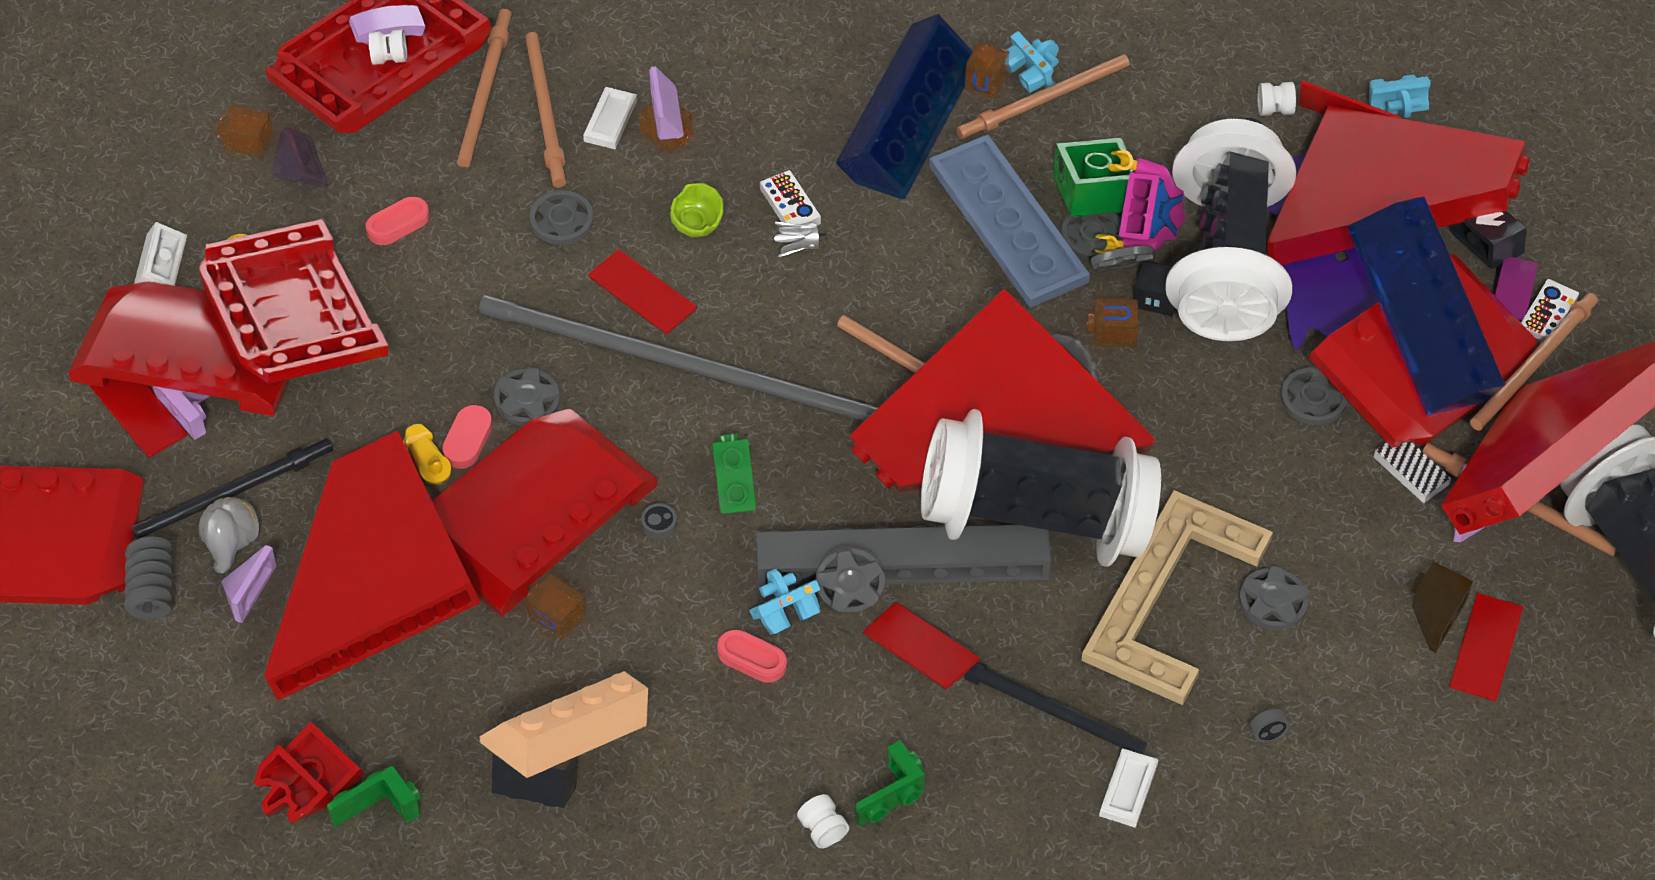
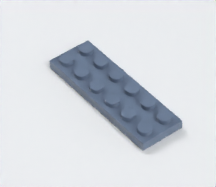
(1009, 221)

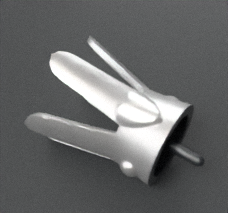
(803, 236)

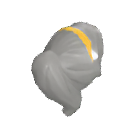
(228, 527)

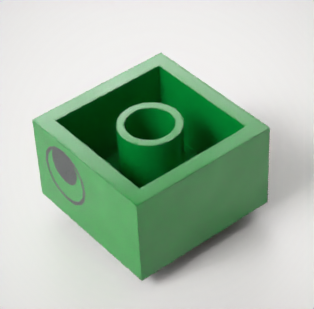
(1086, 180)

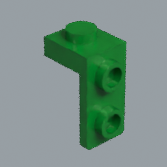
(733, 474)
(909, 787)
(375, 788)

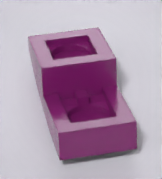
(1516, 285)

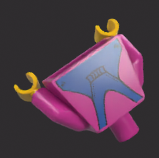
(1150, 206)

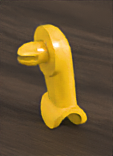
(430, 463)

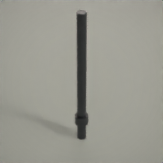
(295, 460)
(980, 673)

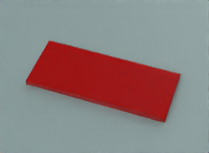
(1319, 98)
(642, 291)
(140, 415)
(921, 645)
(1486, 647)

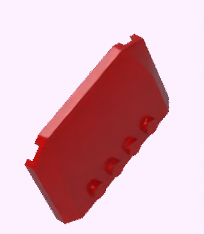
(335, 73)
(288, 303)
(171, 342)
(1373, 377)
(536, 503)
(65, 532)

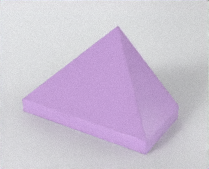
(248, 581)

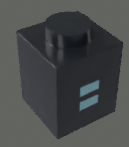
(1151, 289)

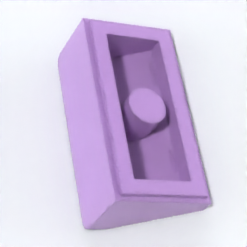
(665, 105)

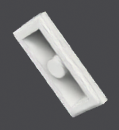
(161, 255)

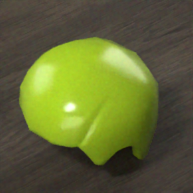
(697, 210)

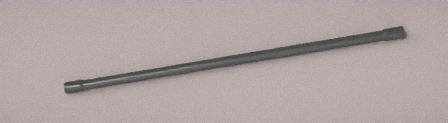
(510, 311)

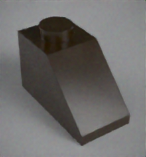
(1439, 602)

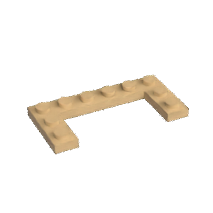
(1113, 642)

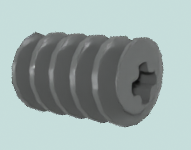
(148, 578)

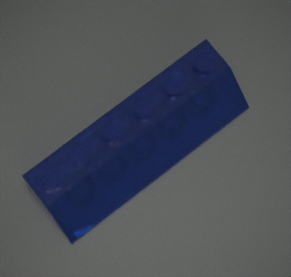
(907, 109)
(1426, 307)

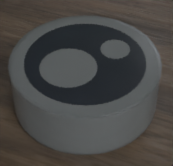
(659, 521)
(1269, 725)

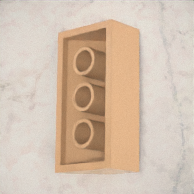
(570, 725)

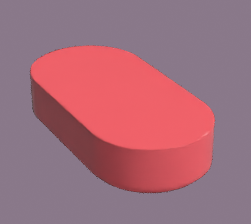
(397, 220)
(467, 436)
(752, 656)

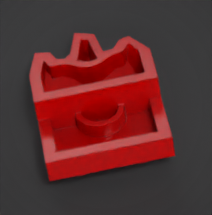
(305, 775)

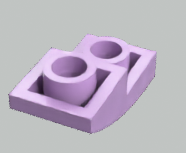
(387, 19)

